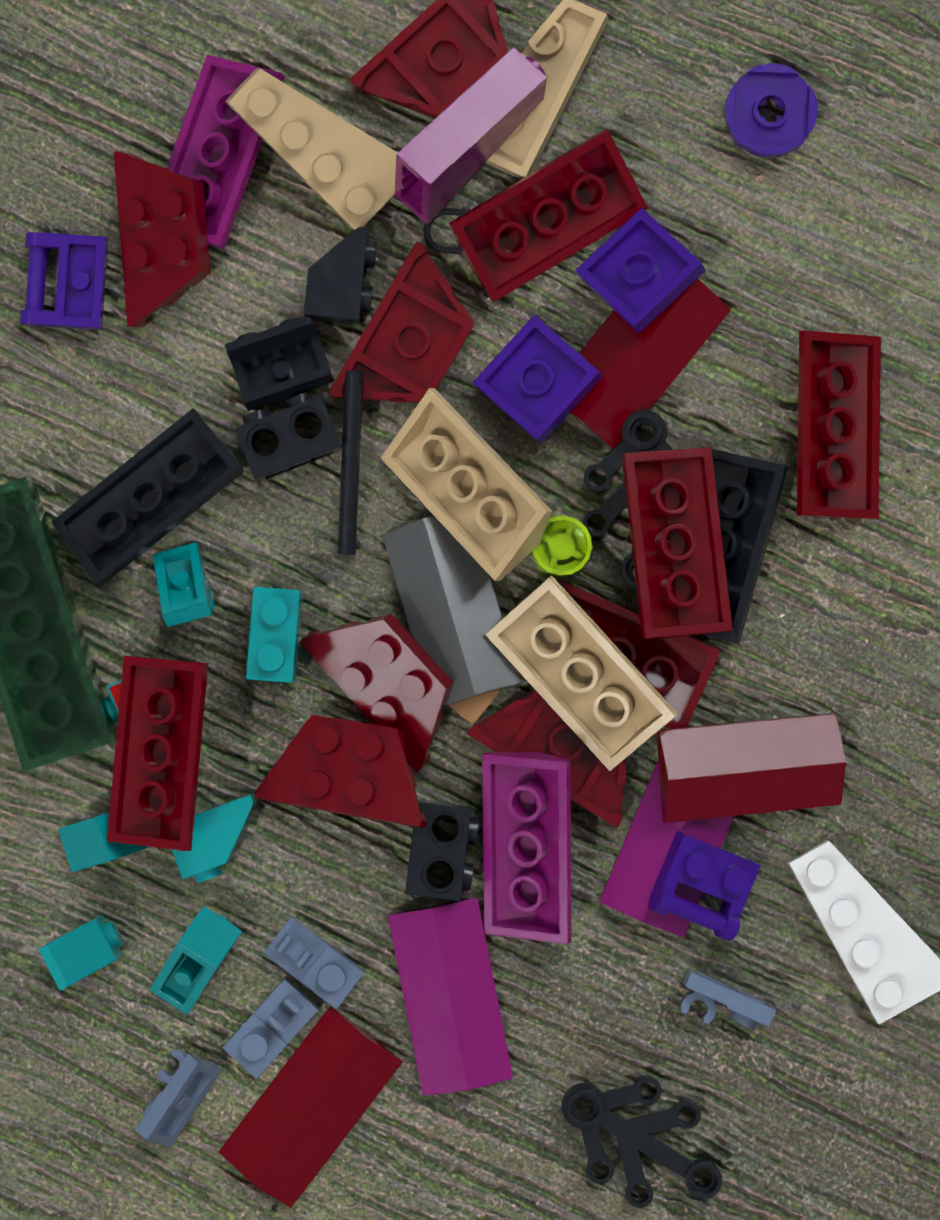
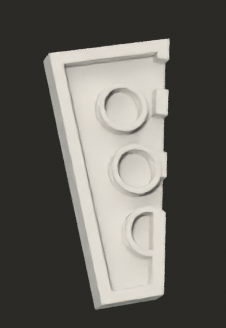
(874, 943)

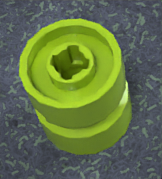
(563, 547)

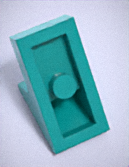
(182, 585)

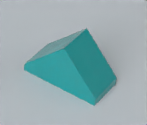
(88, 844)

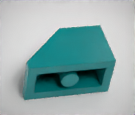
(214, 839)
(82, 951)
(195, 960)

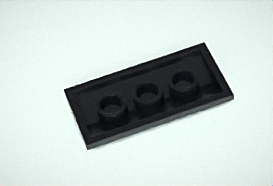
(147, 497)
(747, 507)

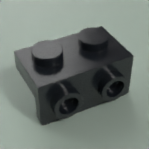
(279, 362)

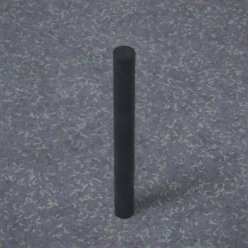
(350, 462)

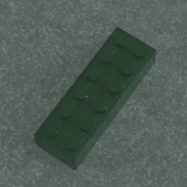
(45, 660)

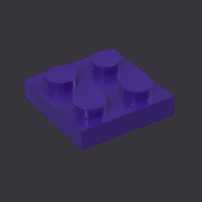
(640, 270)
(537, 379)

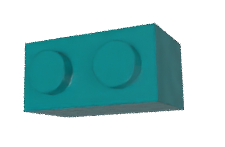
(274, 634)

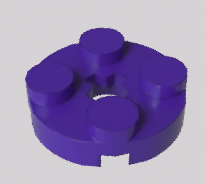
(787, 131)

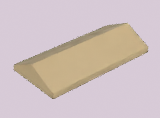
(467, 486)
(581, 673)

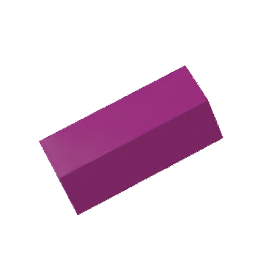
(218, 144)
(527, 846)
(643, 857)
(450, 997)

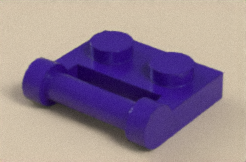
(79, 281)
(711, 872)

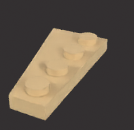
(562, 50)
(328, 153)

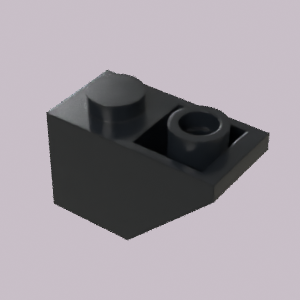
(337, 281)

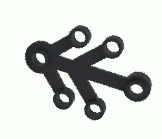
(613, 462)
(635, 1135)

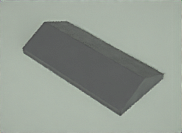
(449, 608)

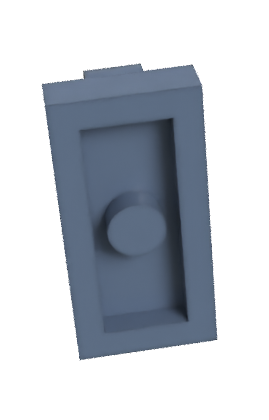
(314, 962)
(745, 1008)
(270, 1028)
(174, 1106)

